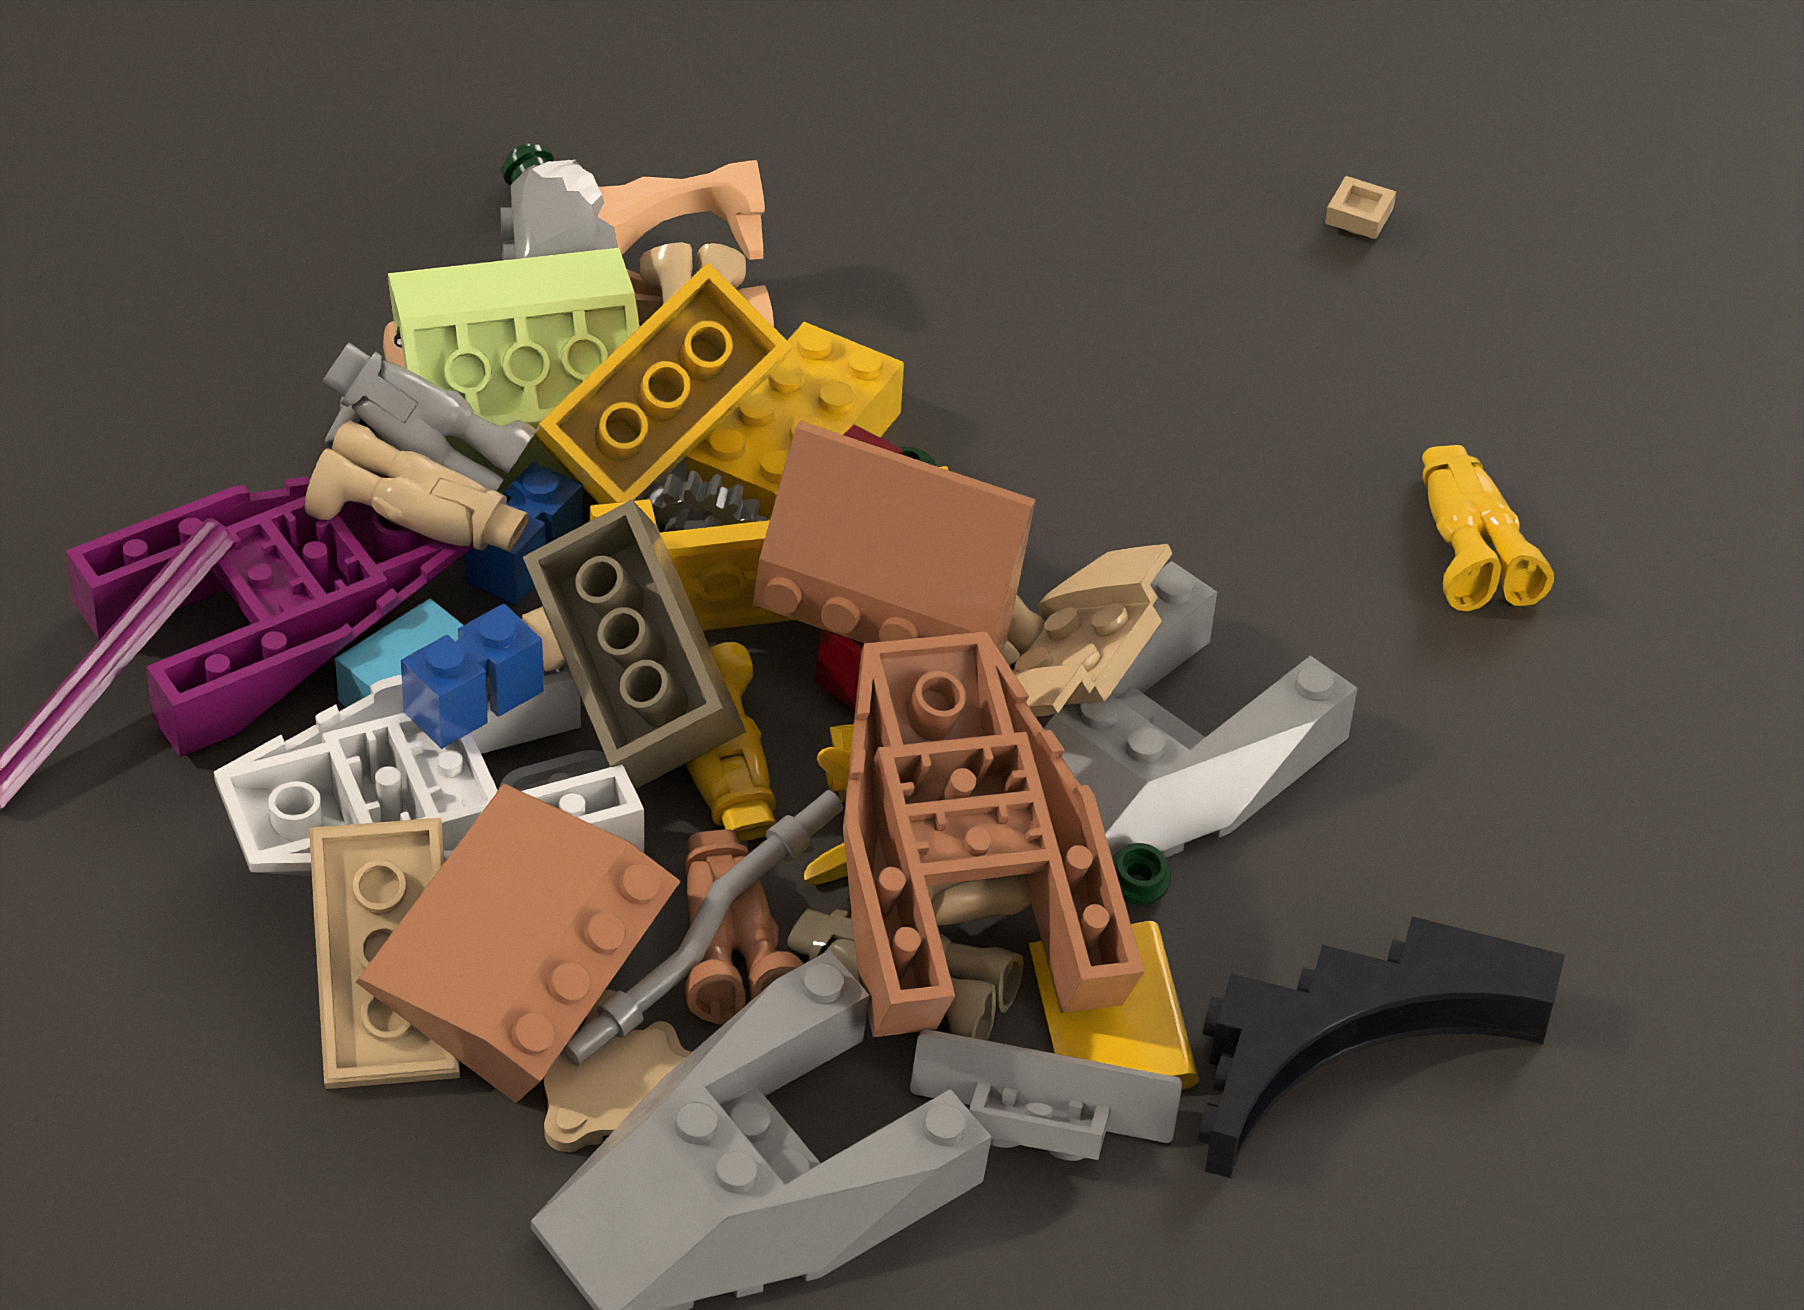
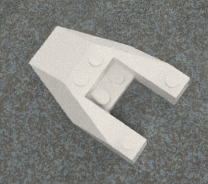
(383, 768)

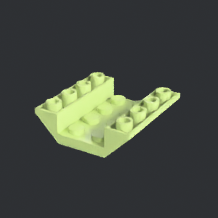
(514, 335)

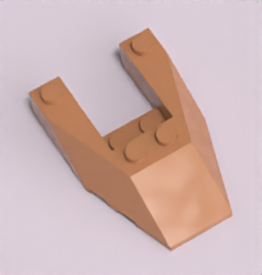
(961, 788)

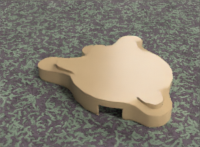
(607, 1086)

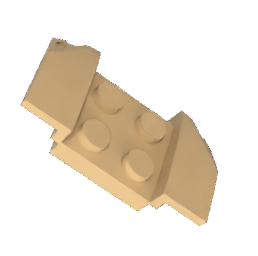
(1092, 630)

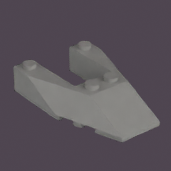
(1166, 780)
(718, 1190)

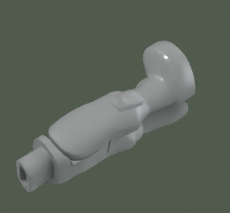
(420, 415)

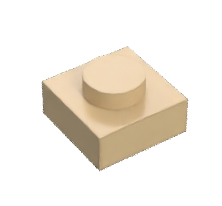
(1360, 207)

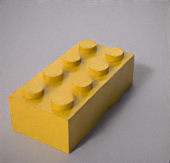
(819, 383)
(663, 390)

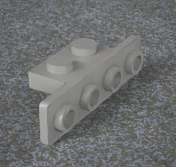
(1045, 1096)

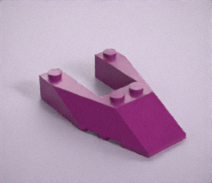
(296, 579)

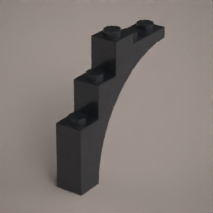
(1428, 986)

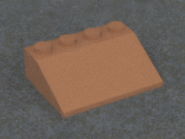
(889, 544)
(518, 937)

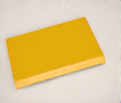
(1138, 1035)

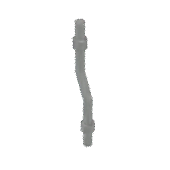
(624, 1010)

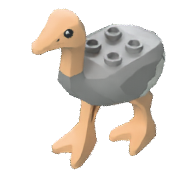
(565, 211)

